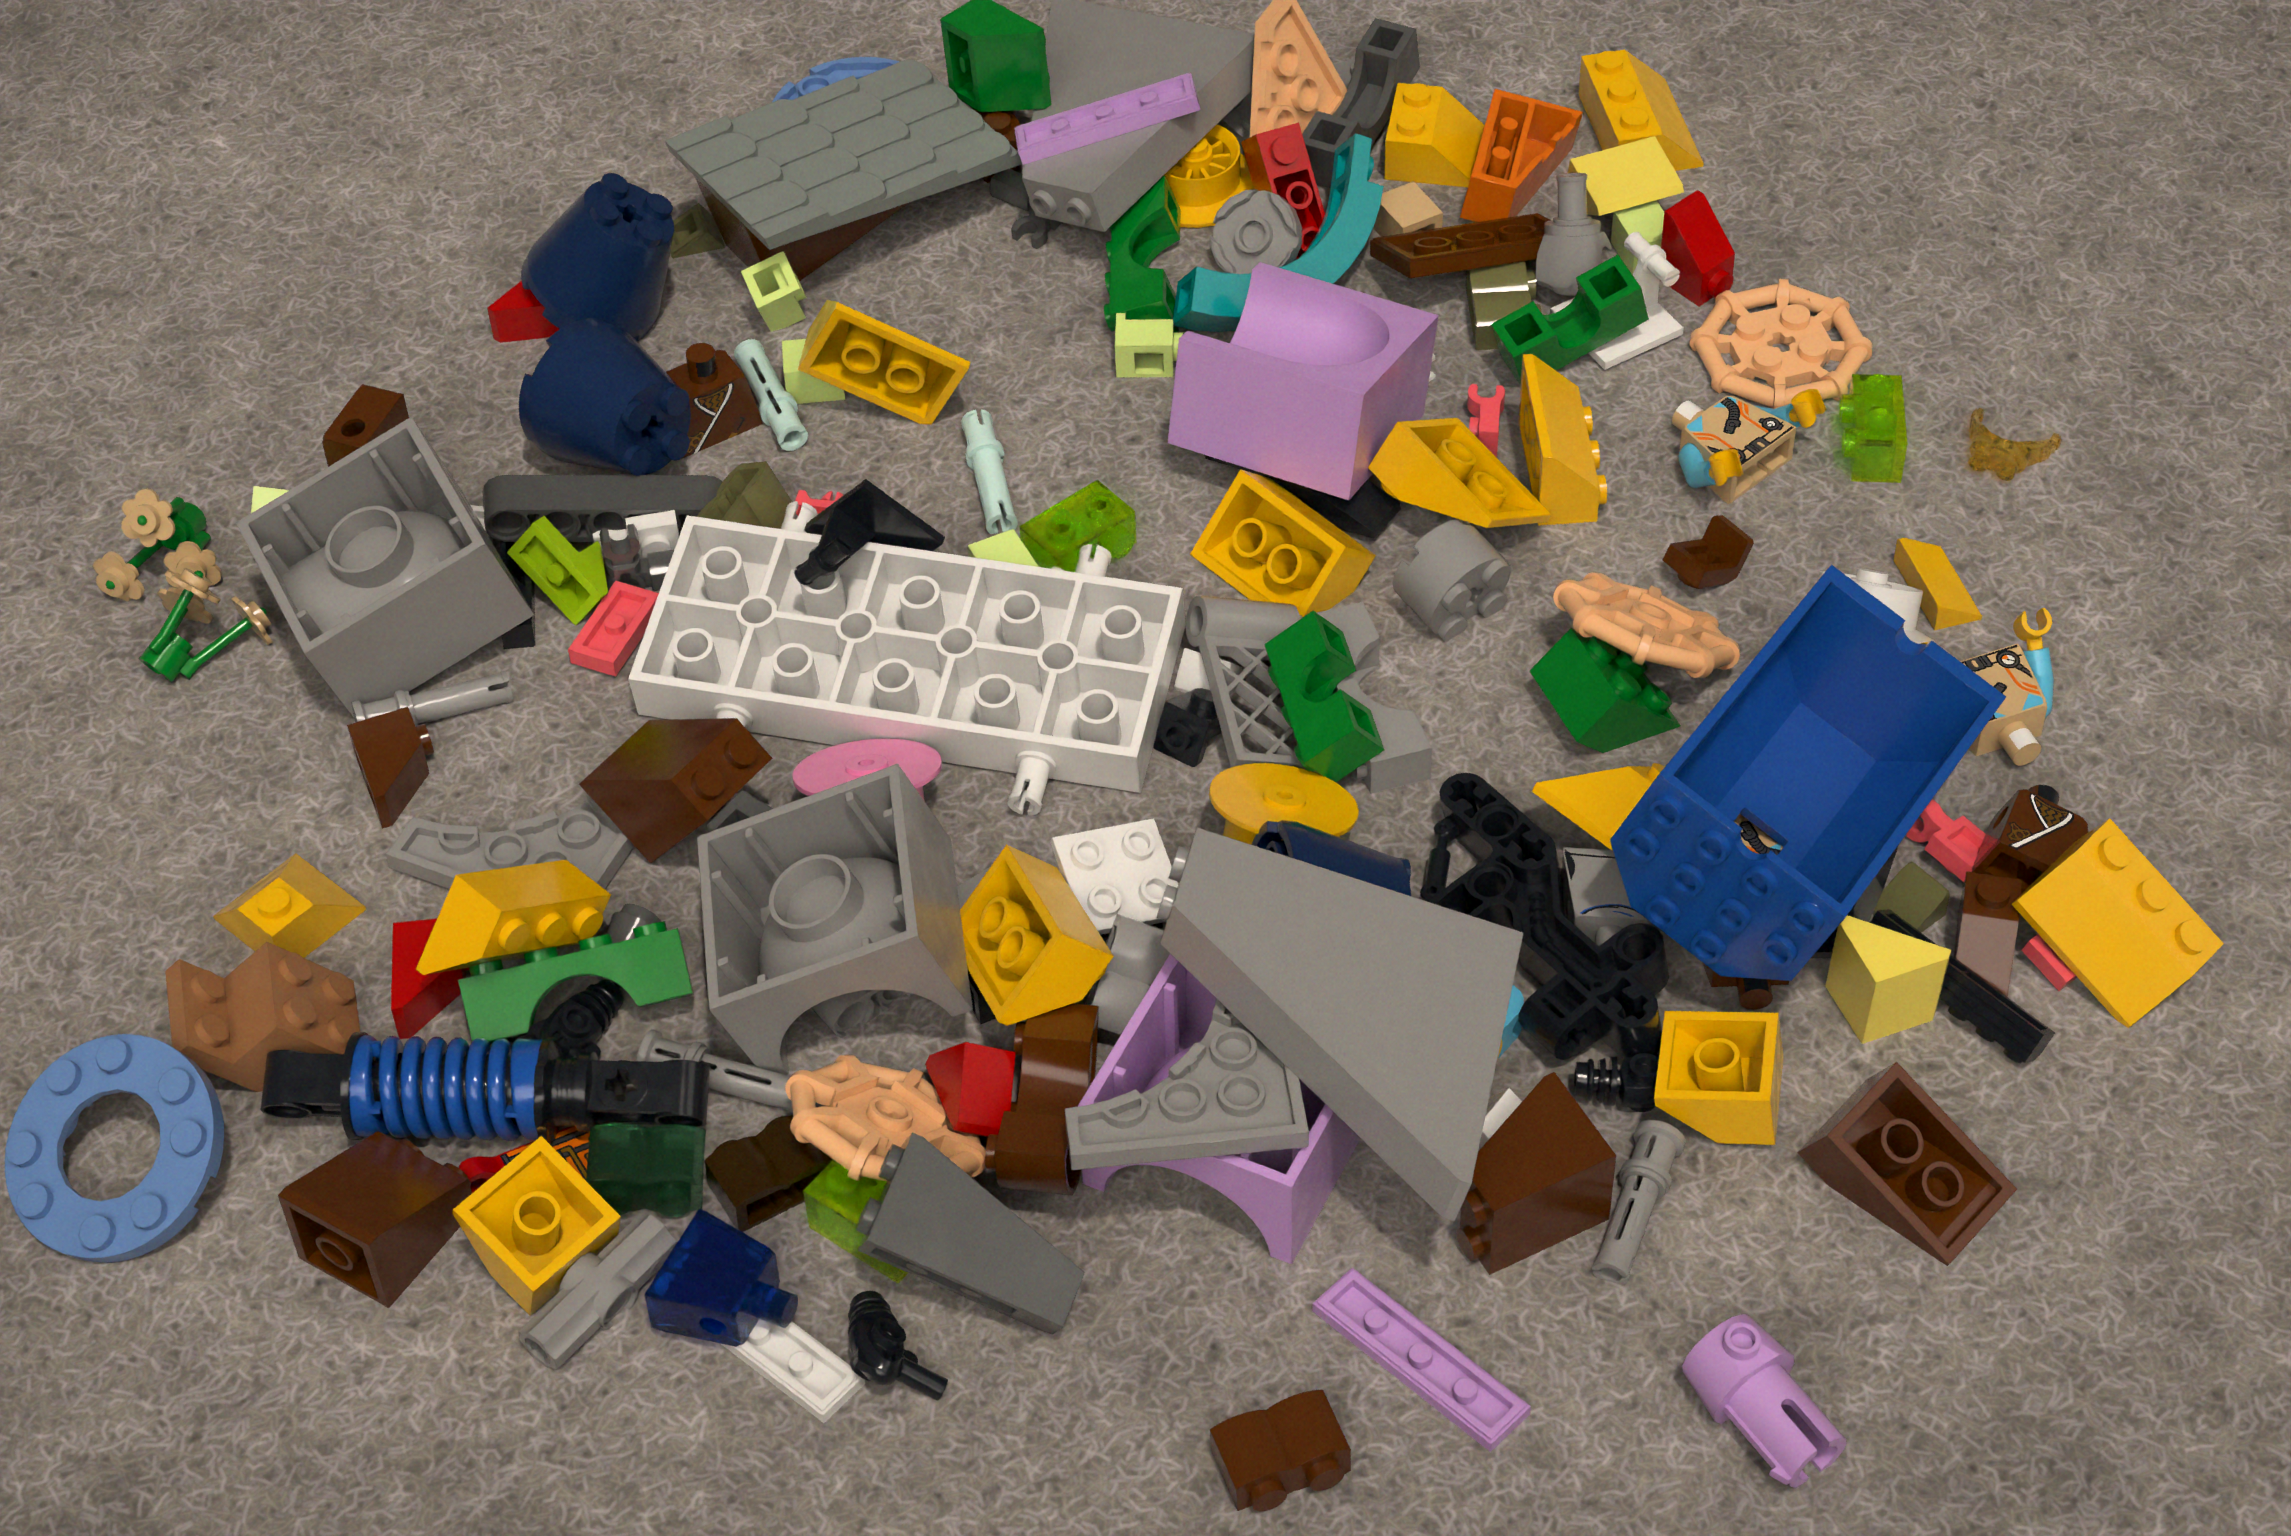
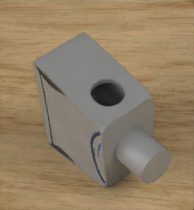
(1596, 894)

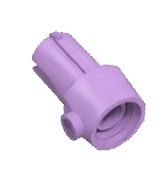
(1746, 1379)

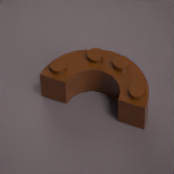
(1055, 1075)

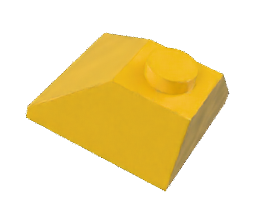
(1599, 799)
(290, 908)

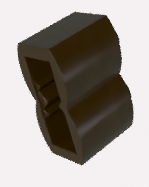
(763, 1173)

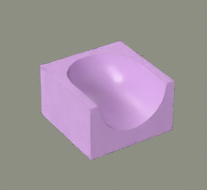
(1304, 381)
(1273, 1187)

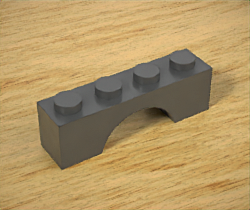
(1382, 59)

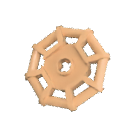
(1785, 324)
(1646, 625)
(870, 1111)

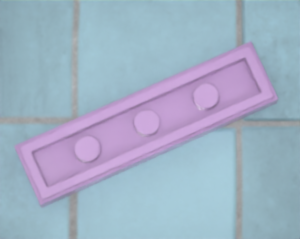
(1106, 118)
(1421, 1359)

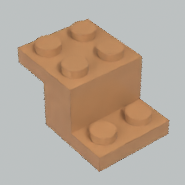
(258, 1008)

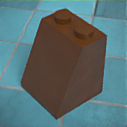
(673, 778)
(1536, 1180)
(374, 1214)

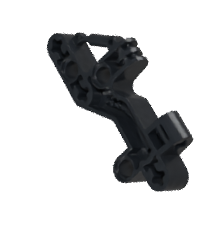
(1522, 889)

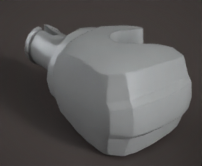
(1570, 240)

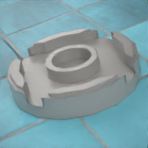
(1255, 230)

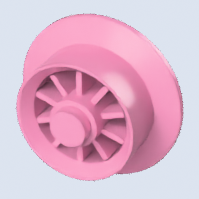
(859, 758)

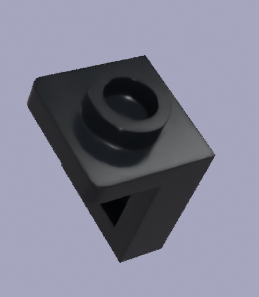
(1187, 726)

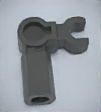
(1010, 188)
(624, 561)

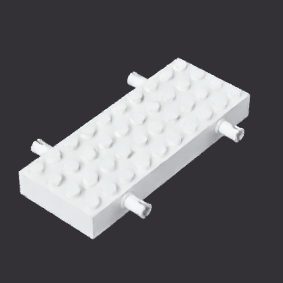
(917, 646)

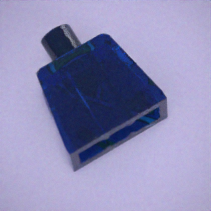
(718, 1285)

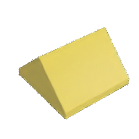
(1626, 176)
(1884, 978)

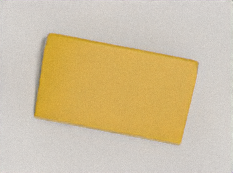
(1944, 595)

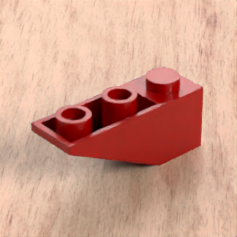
(1282, 166)

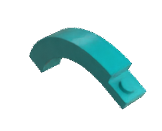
(1216, 299)

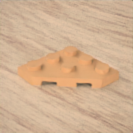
(1290, 71)

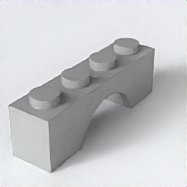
(1403, 738)

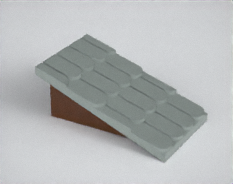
(836, 162)

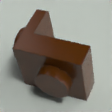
(1712, 559)

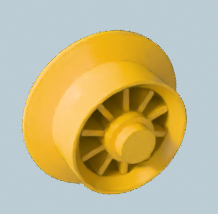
(1208, 177)
(1277, 792)

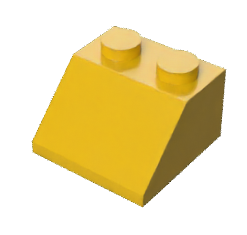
(1430, 137)
(1722, 1074)
(535, 1223)

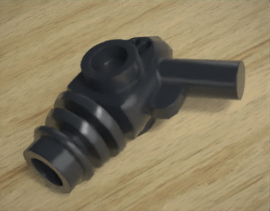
(581, 1019)
(1633, 1081)
(879, 1348)

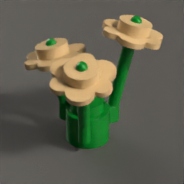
(157, 524)
(169, 651)

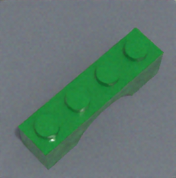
(1134, 243)
(507, 1000)

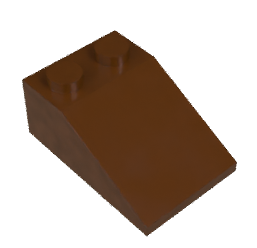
(1908, 1165)

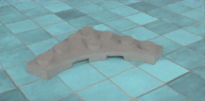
(580, 836)
(1215, 1102)

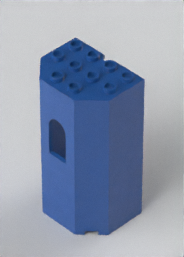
(1825, 750)

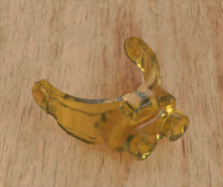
(2004, 455)

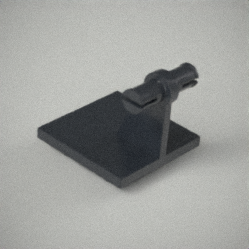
(859, 518)

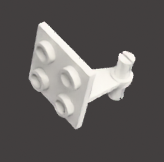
(1661, 326)
(1116, 871)

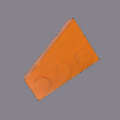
(1517, 154)

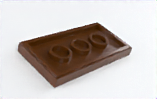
(1461, 246)

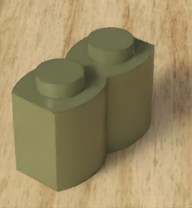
(1495, 294)
(749, 496)

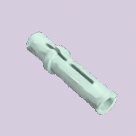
(786, 425)
(985, 457)

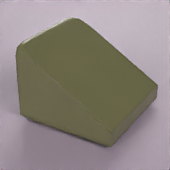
(695, 233)
(1915, 897)

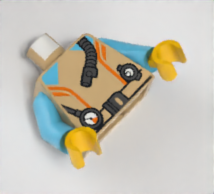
(1740, 443)
(2028, 687)

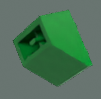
(995, 58)
(1602, 693)

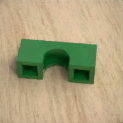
(1604, 308)
(1330, 729)

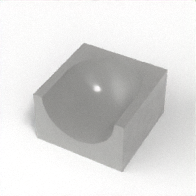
(383, 568)
(829, 904)

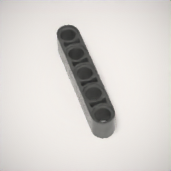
(589, 502)

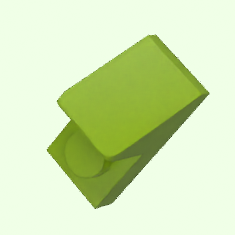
(568, 577)

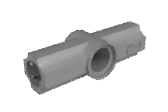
(597, 1291)

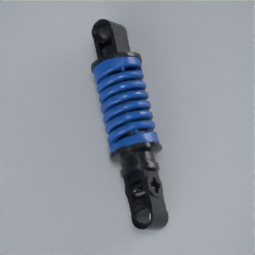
(478, 1088)

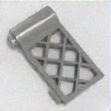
(1240, 631)

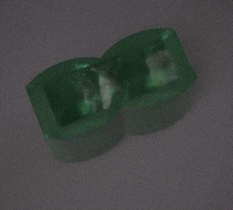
(648, 1167)

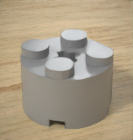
(1453, 578)

